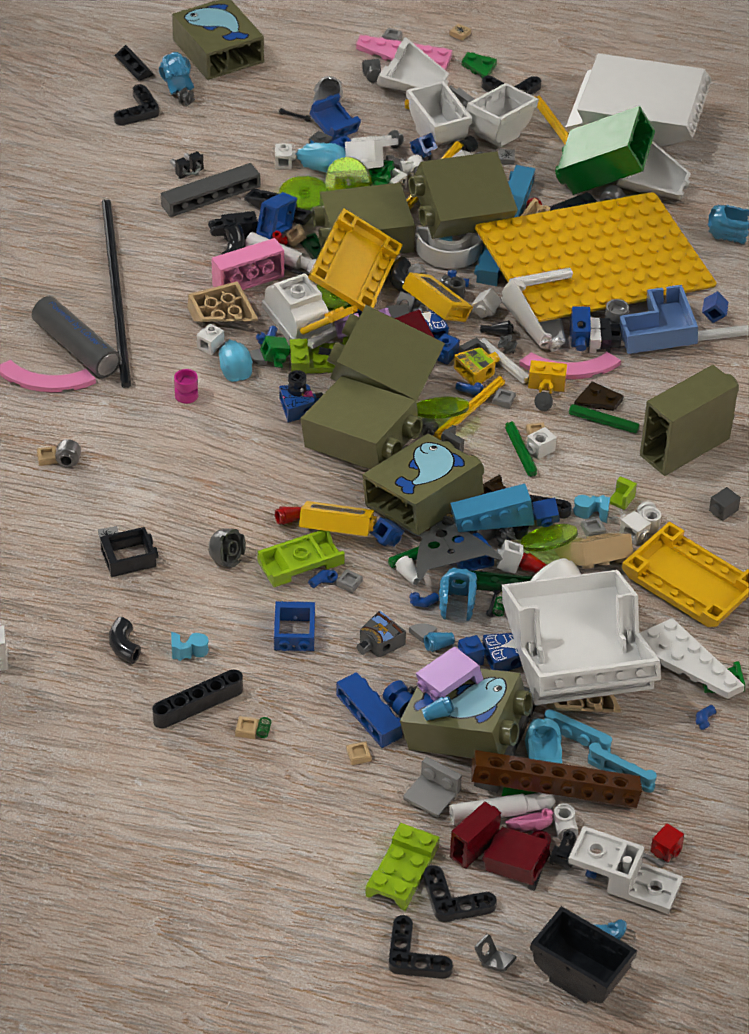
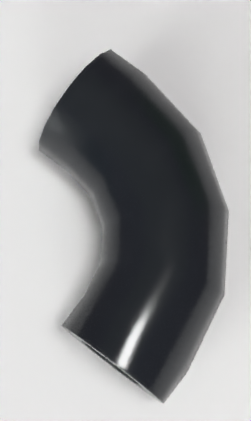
(235, 237)
(398, 272)
(120, 641)

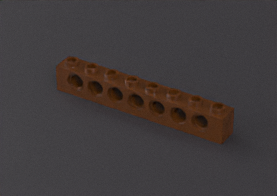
(556, 779)

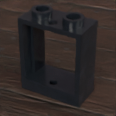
(125, 540)

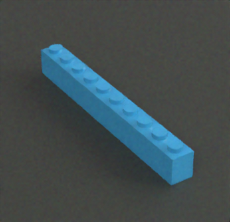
(520, 183)

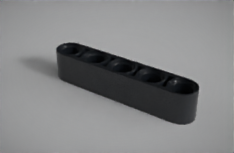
(197, 698)

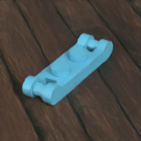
(578, 731)
(610, 762)

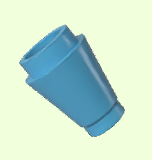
(438, 640)
(440, 708)

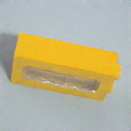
(437, 297)
(337, 518)

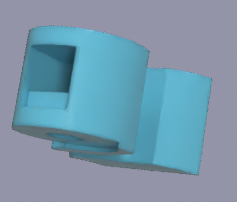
(586, 506)
(195, 645)

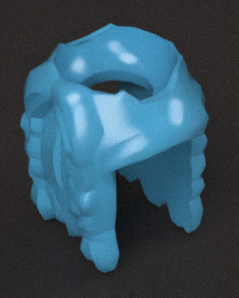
(176, 71)
(729, 223)
(449, 587)

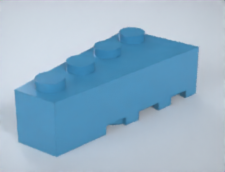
(494, 510)

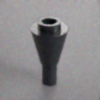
(502, 328)

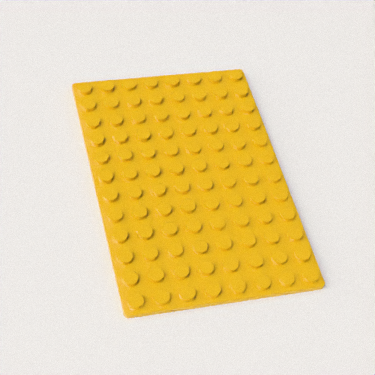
(610, 245)

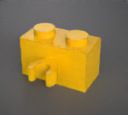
(547, 376)

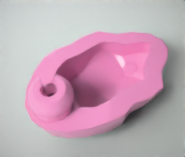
(531, 821)

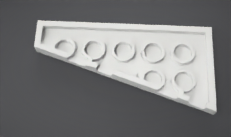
(685, 655)

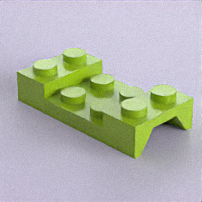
(308, 359)
(299, 556)
(403, 865)

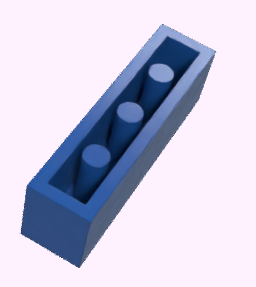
(369, 709)

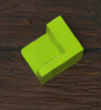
(624, 493)

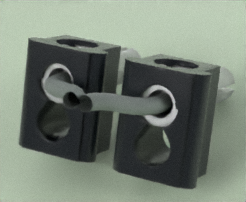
(182, 166)

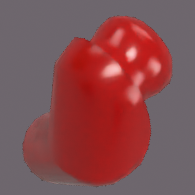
(282, 240)

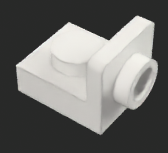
(399, 177)

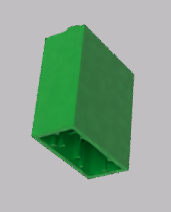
(605, 150)

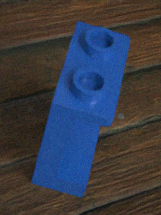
(333, 117)

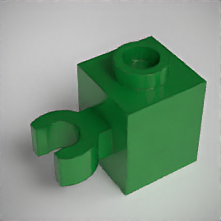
(275, 350)

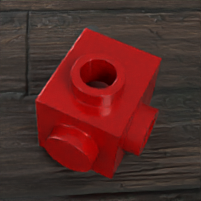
(667, 843)

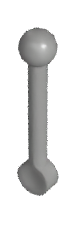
(659, 862)

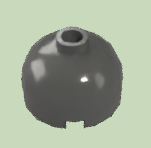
(227, 546)

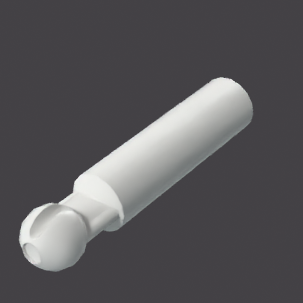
(291, 256)
(508, 805)

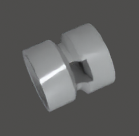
(615, 309)

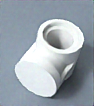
(411, 165)
(652, 514)
(564, 819)

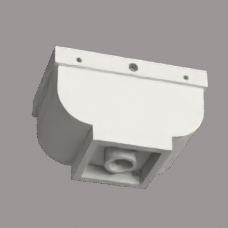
(438, 112)
(501, 114)
(295, 305)

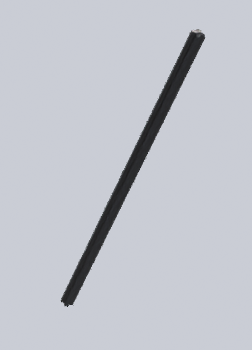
(116, 293)

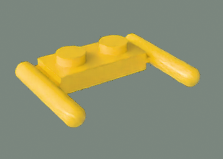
(330, 317)

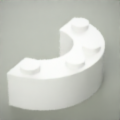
(448, 253)

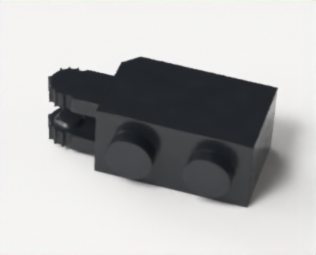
(247, 219)

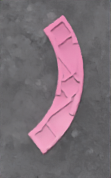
(579, 370)
(45, 383)

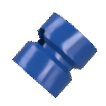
(397, 697)

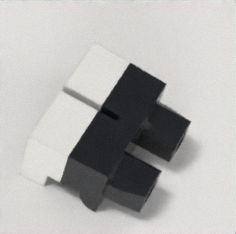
(604, 335)

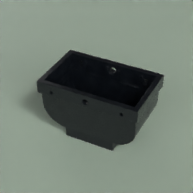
(581, 956)

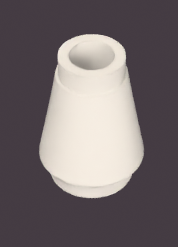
(407, 569)

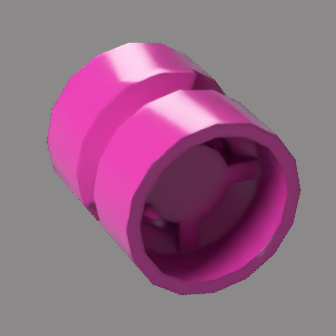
(186, 386)

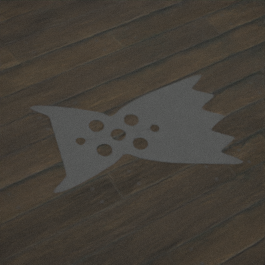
(467, 549)

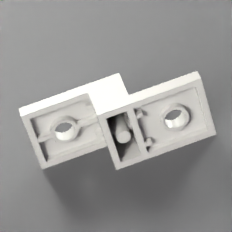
(369, 149)
(626, 872)

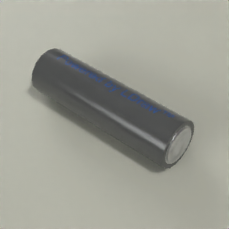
(76, 337)

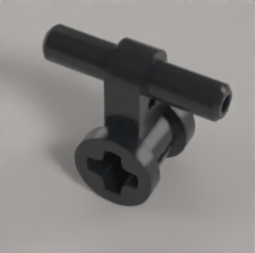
(563, 851)

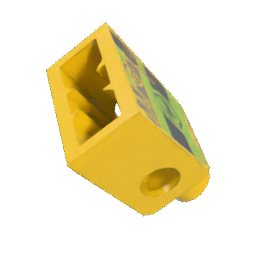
(475, 365)

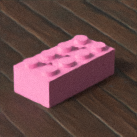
(249, 265)

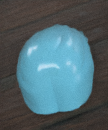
(319, 155)
(235, 361)
(544, 740)

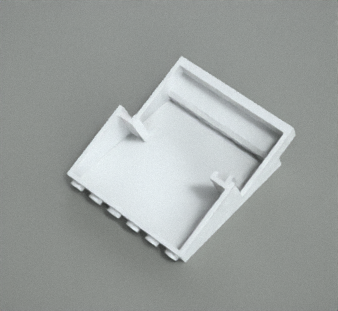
(666, 92)
(579, 637)

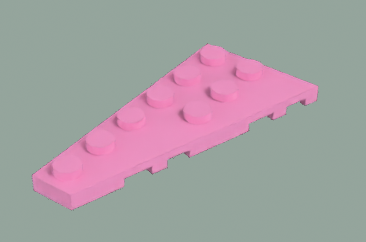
(388, 48)

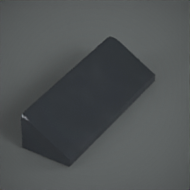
(133, 63)

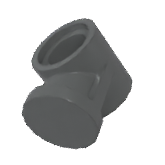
(371, 69)
(455, 284)

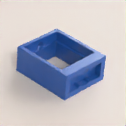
(275, 215)
(294, 612)

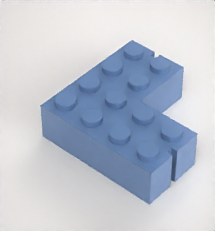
(663, 325)

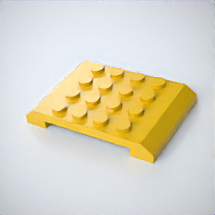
(355, 260)
(688, 576)

